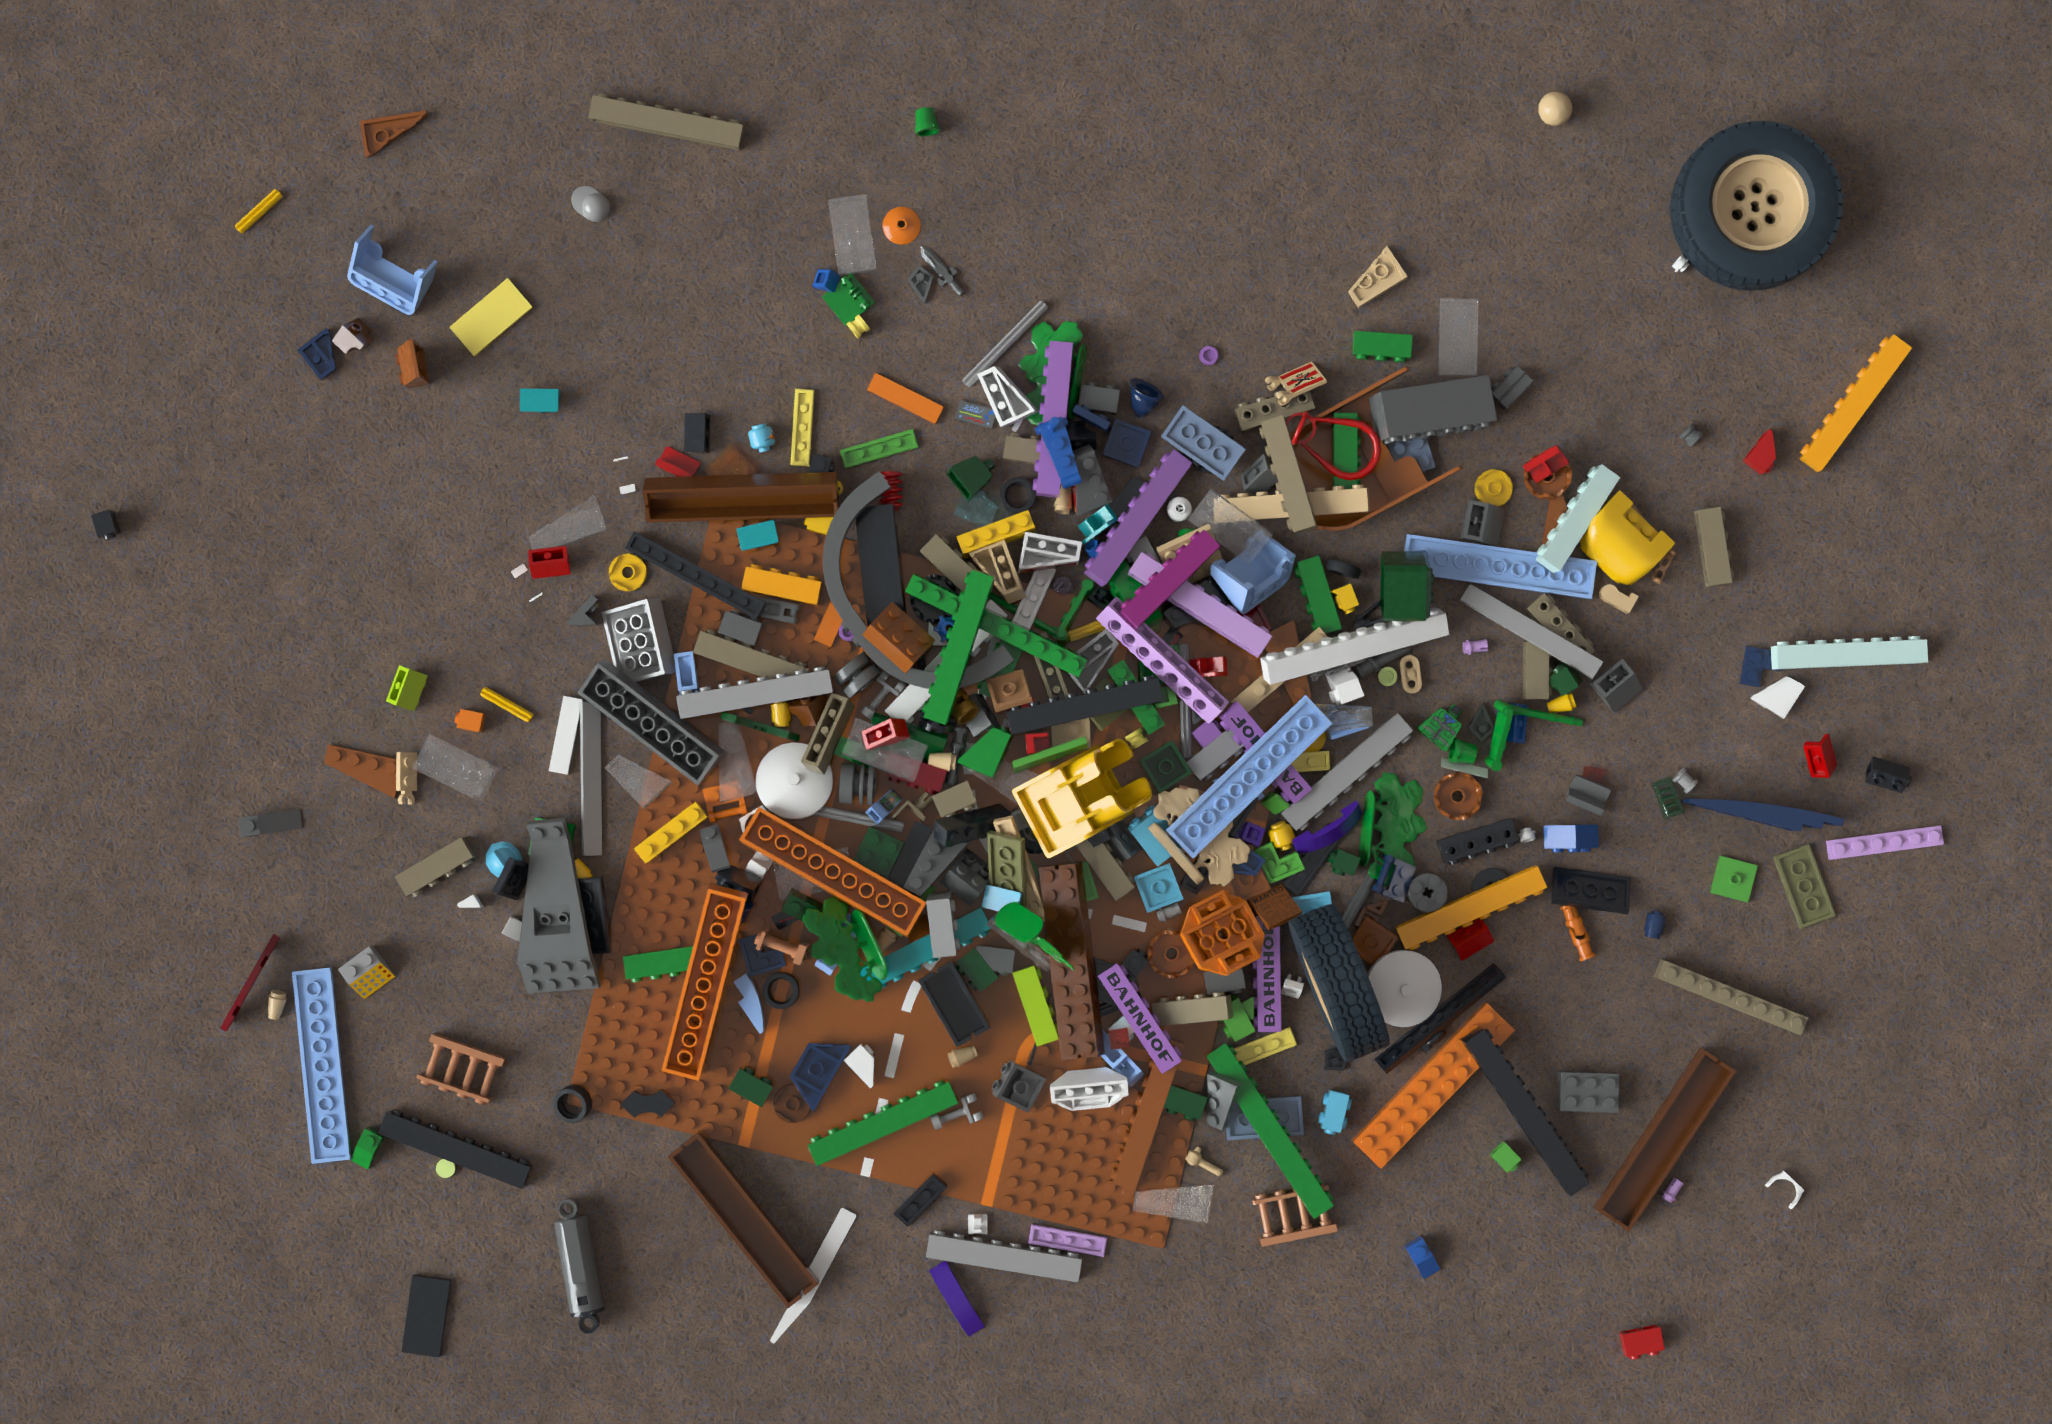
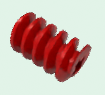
(892, 495)

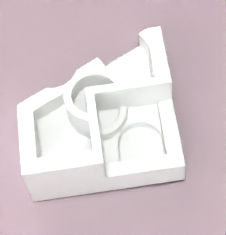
(1779, 696)

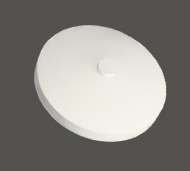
(789, 786)
(1405, 987)

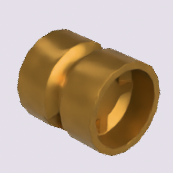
(964, 708)

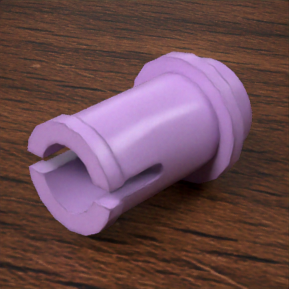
(1475, 646)
(1672, 1190)

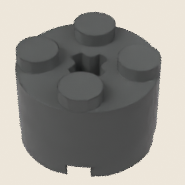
(1437, 896)

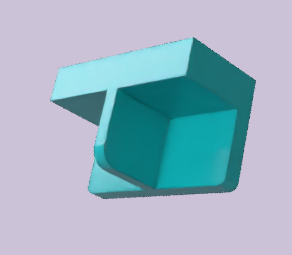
(539, 400)
(1097, 523)
(757, 535)

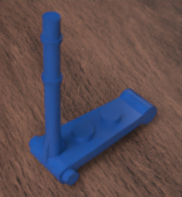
(1060, 450)

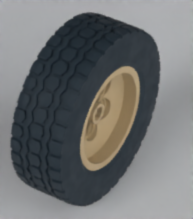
(1339, 982)

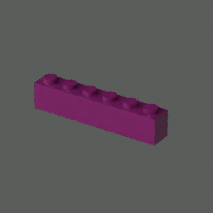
(1165, 583)

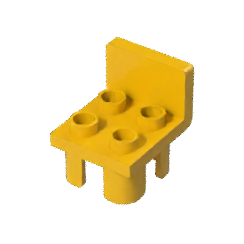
(1080, 797)

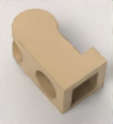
(1612, 596)

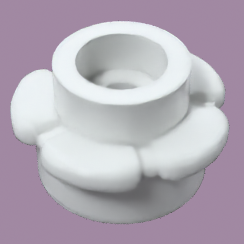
(1681, 264)
(1526, 835)

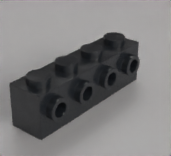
(968, 825)
(1477, 840)

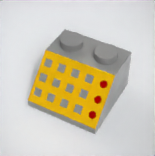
(366, 972)

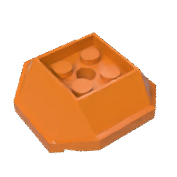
(1240, 929)

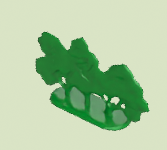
(1034, 363)
(1396, 822)
(1026, 928)
(840, 948)

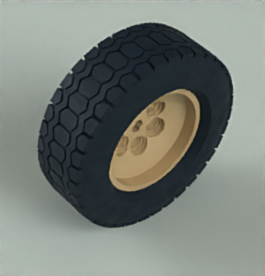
(1782, 167)

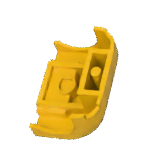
(1624, 541)

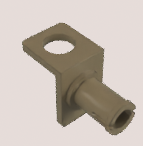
(917, 807)

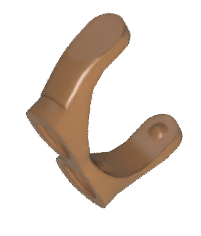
(1669, 556)

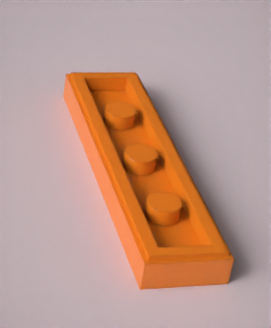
(905, 398)

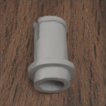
(1168, 912)

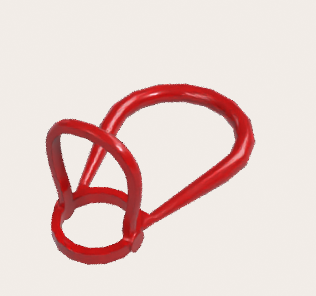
(1340, 421)

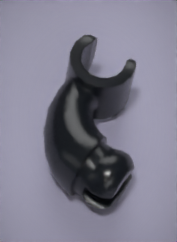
(1429, 1044)

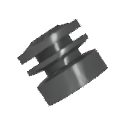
(857, 784)

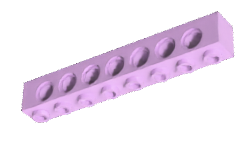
(1164, 662)

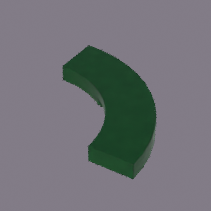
(759, 726)

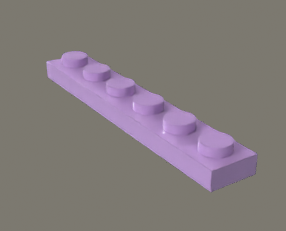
(1884, 842)

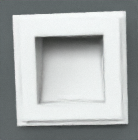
(470, 902)
(513, 928)

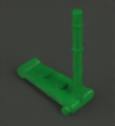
(1068, 618)
(1503, 726)

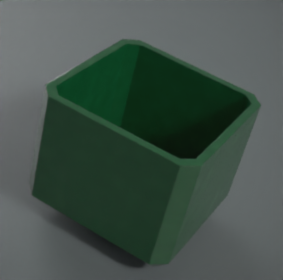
(1405, 586)

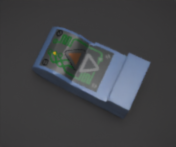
(884, 806)

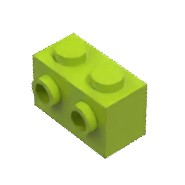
(406, 688)

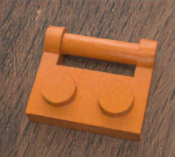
(712, 799)

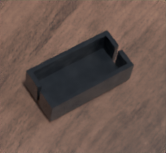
(954, 1003)

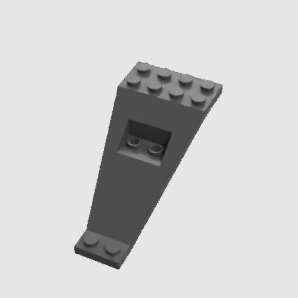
(554, 950)

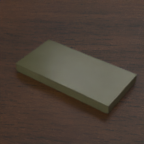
(1007, 863)
(1804, 886)

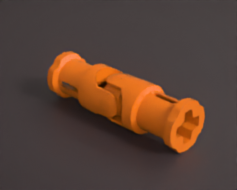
(1576, 928)

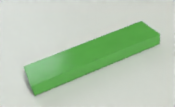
(879, 448)
(1049, 754)

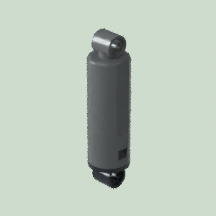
(579, 1265)

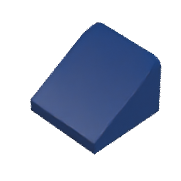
(826, 280)

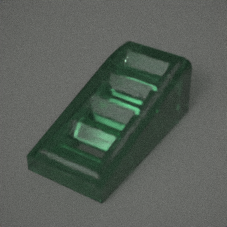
(1660, 799)

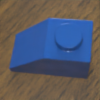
(1422, 1257)

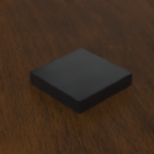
(512, 879)

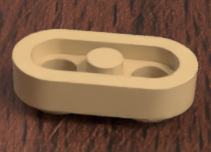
(1410, 674)

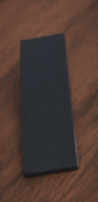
(880, 560)

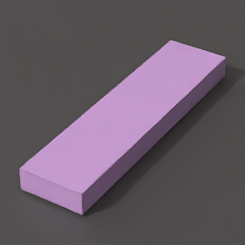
(1067, 1240)

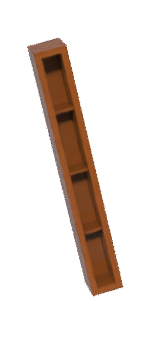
(1144, 1124)

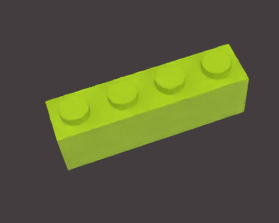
(1035, 1004)

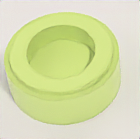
(1387, 676)
(445, 1168)

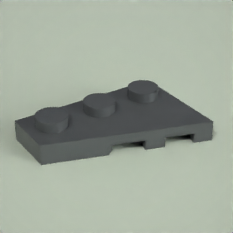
(1221, 1096)

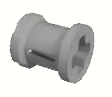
(1685, 780)

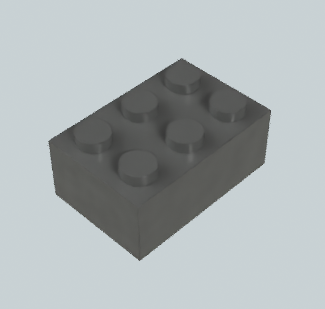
(1588, 1091)

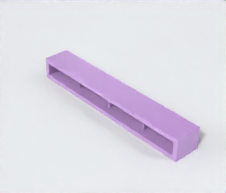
(1207, 609)

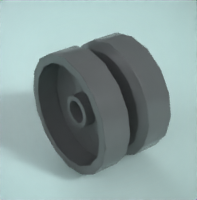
(859, 677)

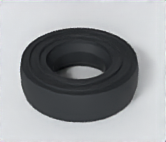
(1343, 569)

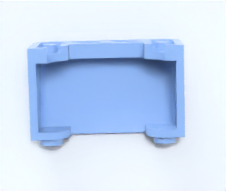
(1253, 583)

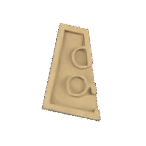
(1380, 277)

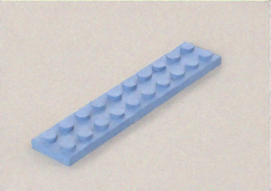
(1504, 567)
(1249, 776)
(321, 1065)

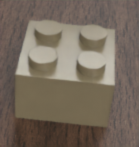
(954, 799)

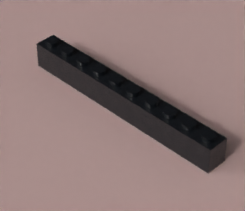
(1525, 1111)

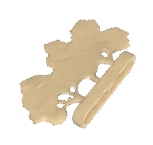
(1221, 850)

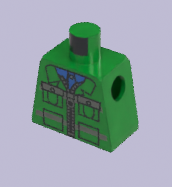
(1442, 727)

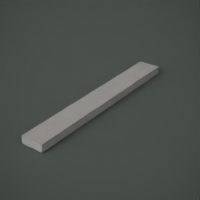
(1531, 631)
(590, 779)

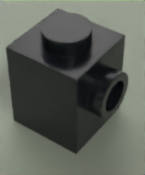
(821, 464)
(106, 524)
(1135, 961)

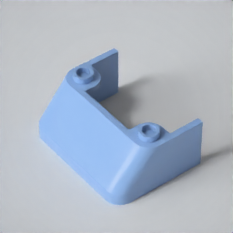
(384, 278)

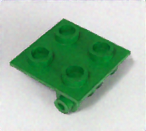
(848, 299)

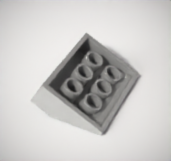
(640, 640)

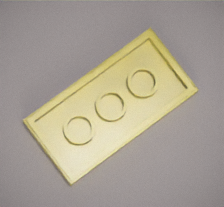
(491, 317)

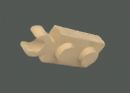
(406, 776)

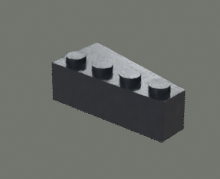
(1177, 618)

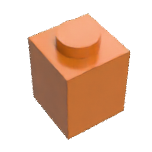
(470, 720)

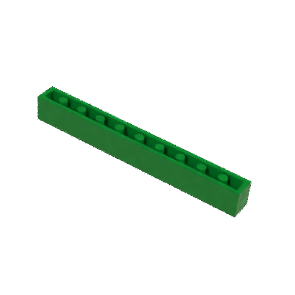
(1001, 627)
(1271, 1133)

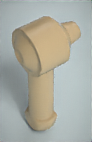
(1194, 1158)

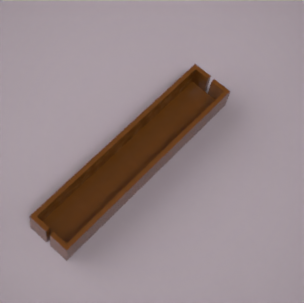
(741, 497)
(1070, 934)
(1664, 1139)
(743, 1219)

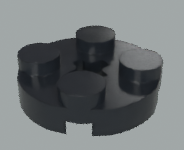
(941, 728)

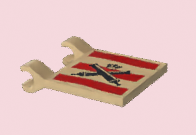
(1296, 382)

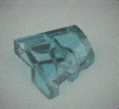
(981, 511)

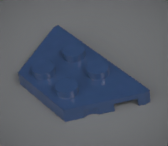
(817, 1069)

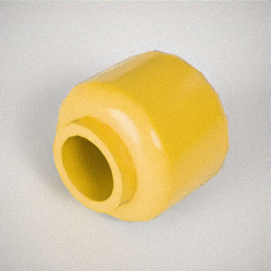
(1281, 835)

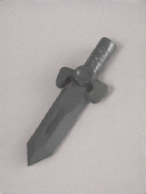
(941, 270)

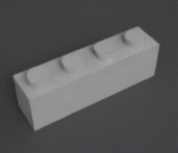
(1214, 756)

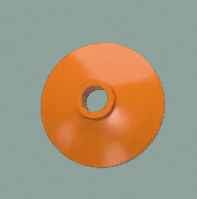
(908, 232)

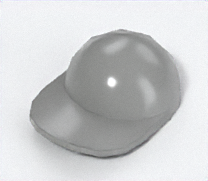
(590, 203)

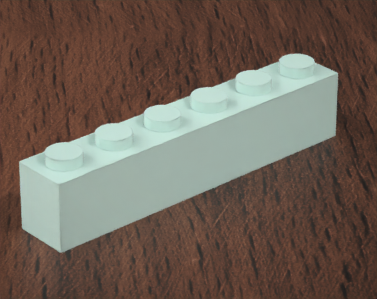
(1577, 518)

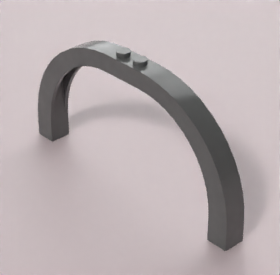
(840, 524)

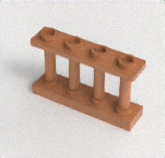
(798, 952)
(458, 1049)
(1288, 1233)

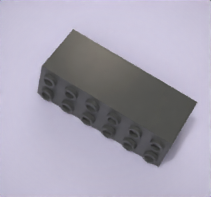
(1433, 409)

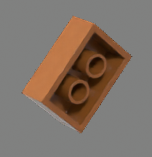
(898, 637)

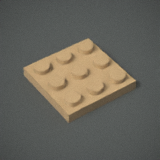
(1169, 550)

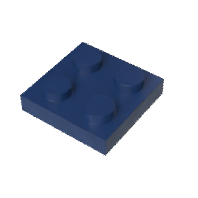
(1126, 443)

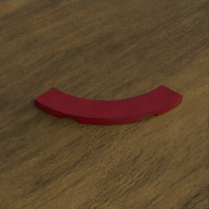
(250, 982)

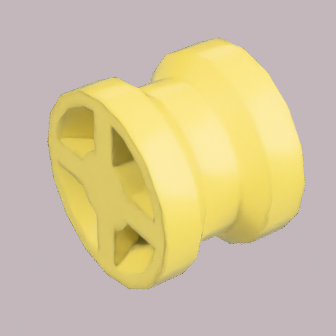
(858, 326)
(1136, 738)

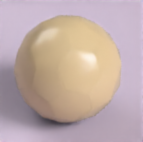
(1555, 108)

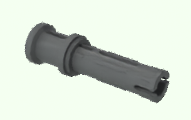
(1373, 663)
(957, 745)

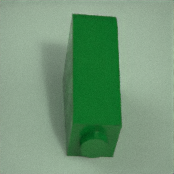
(988, 752)

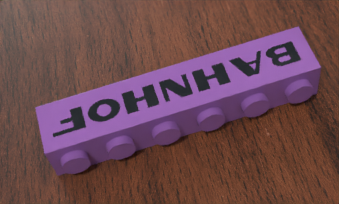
(1248, 733)
(1268, 983)
(1139, 1018)

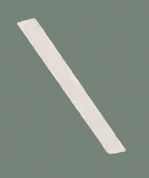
(819, 1267)

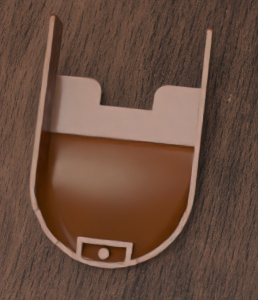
(1387, 483)

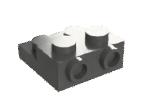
(1018, 1085)

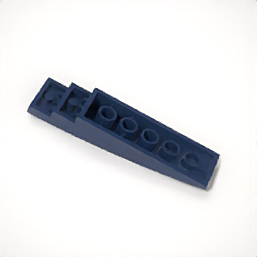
(1773, 815)

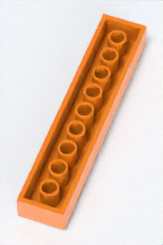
(833, 872)
(704, 982)
(1427, 1089)

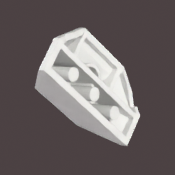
(1089, 1089)

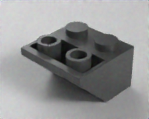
(1482, 523)
(1616, 685)
(967, 877)

